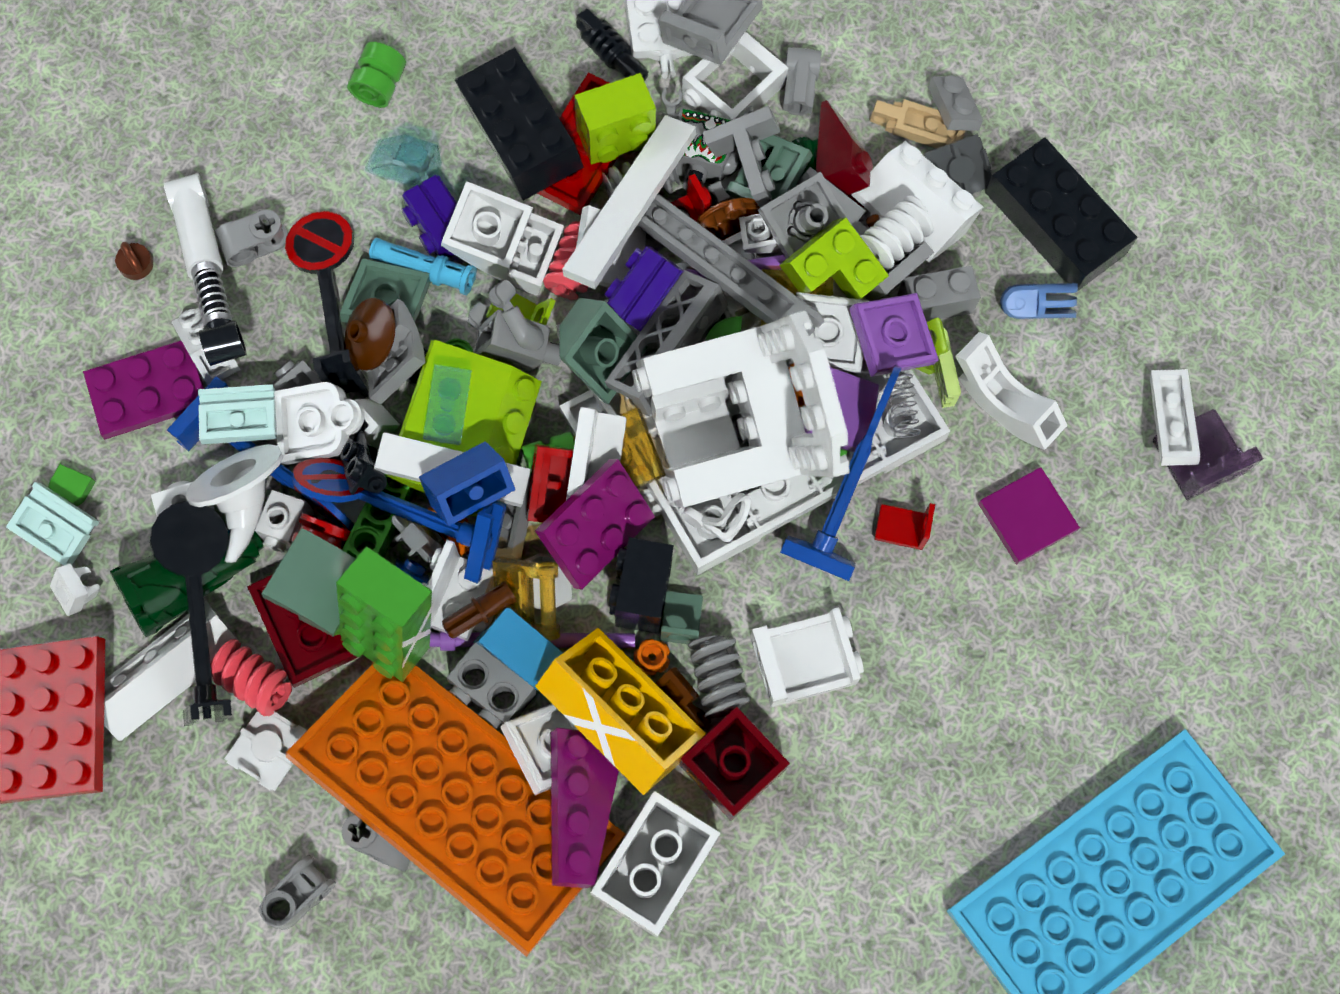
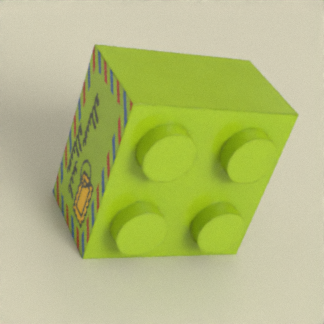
(615, 118)

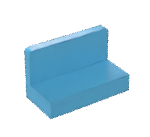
(518, 646)

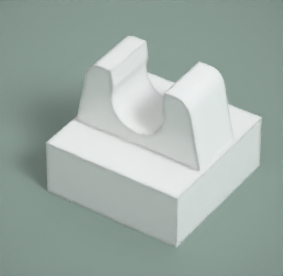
(70, 590)

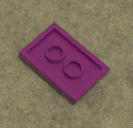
(143, 389)
(595, 523)

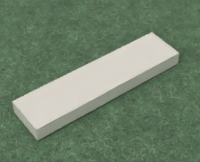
(413, 458)

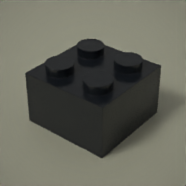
(643, 585)

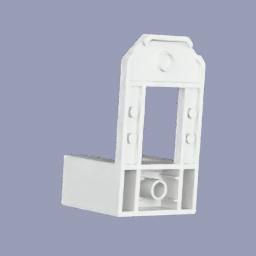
(767, 408)

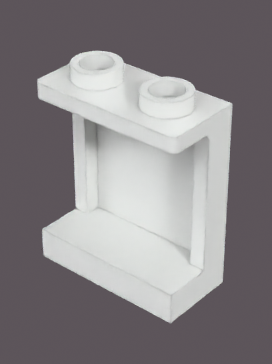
(806, 657)

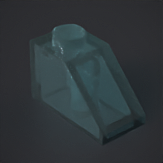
(404, 160)

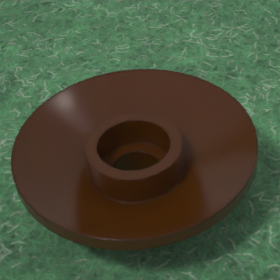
(370, 333)

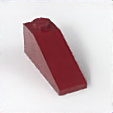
(840, 153)

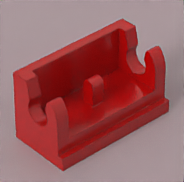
(548, 481)

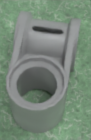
(248, 237)
(374, 845)
(297, 892)

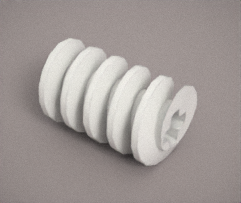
(898, 231)

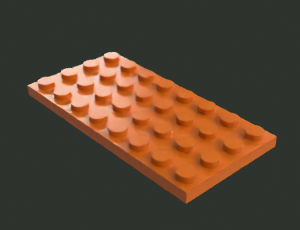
(444, 797)

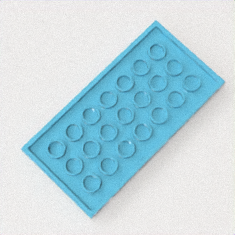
(1118, 878)

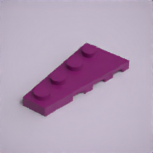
(580, 807)

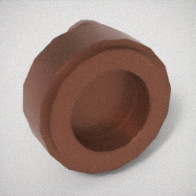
(134, 261)

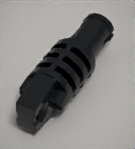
(608, 45)

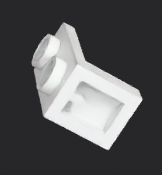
(188, 329)

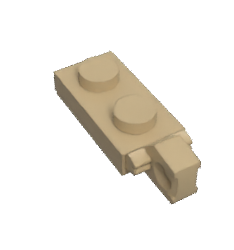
(914, 123)

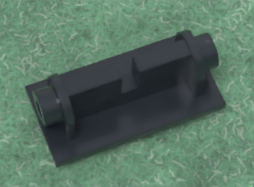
(359, 463)

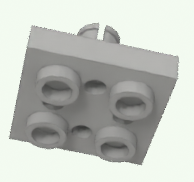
(817, 212)

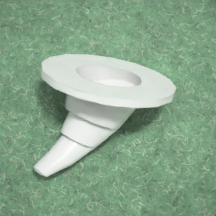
(238, 491)

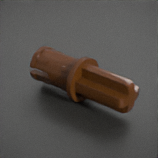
(479, 610)

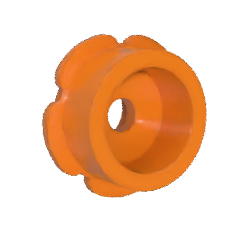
(648, 647)

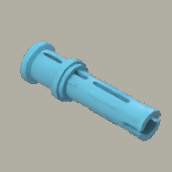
(440, 268)

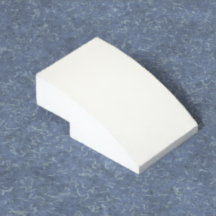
(502, 237)

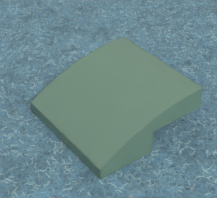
(308, 581)

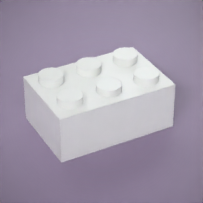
(655, 864)

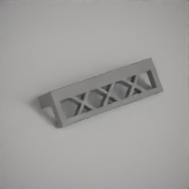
(691, 329)

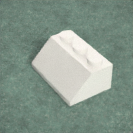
(907, 173)

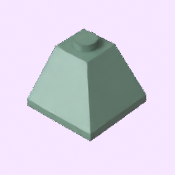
(593, 344)

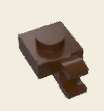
(683, 694)

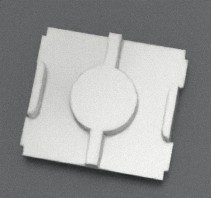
(419, 538)
(263, 748)

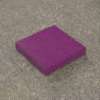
(1028, 515)

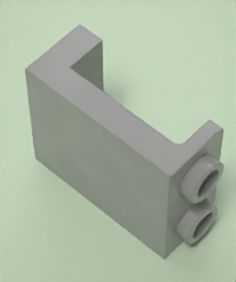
(708, 26)

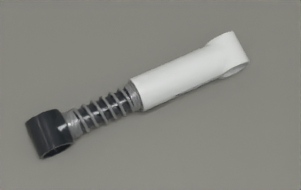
(190, 204)

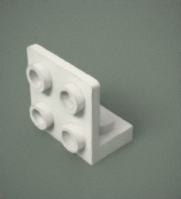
(694, 422)
(450, 588)

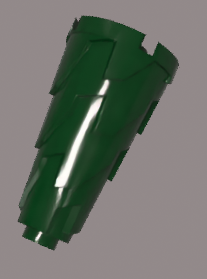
(160, 596)

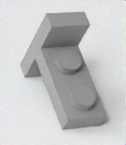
(745, 136)

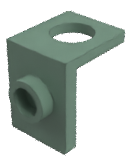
(681, 617)

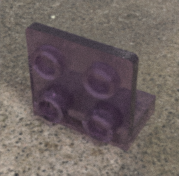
(1218, 461)

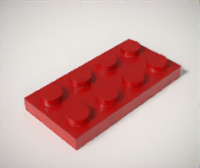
(580, 187)

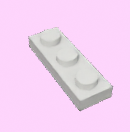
(1174, 417)

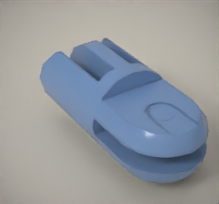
(1031, 301)

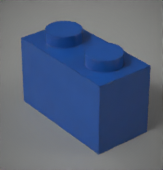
(467, 483)

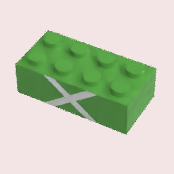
(384, 614)

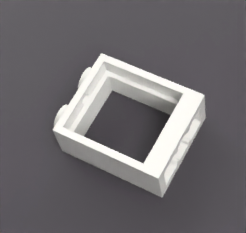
(757, 60)

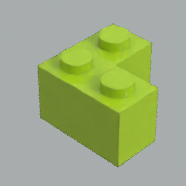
(835, 253)

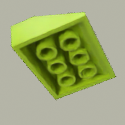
(496, 406)

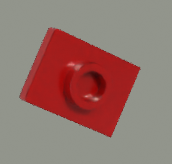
(697, 199)
(904, 526)

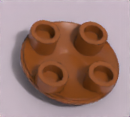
(723, 218)

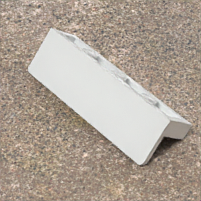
(596, 441)
(157, 675)

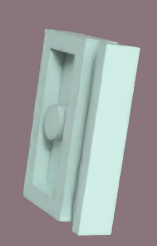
(237, 414)
(52, 524)

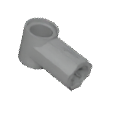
(800, 82)

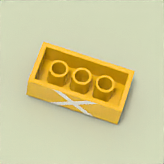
(619, 710)

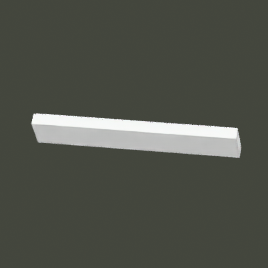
(629, 202)

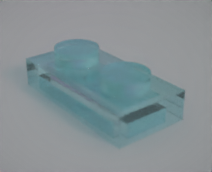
(447, 404)

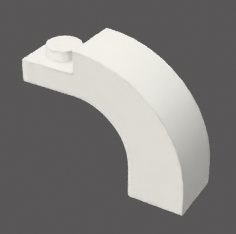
(1006, 399)

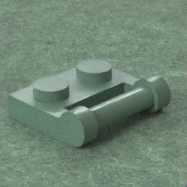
(784, 163)

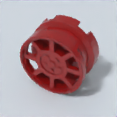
(324, 530)

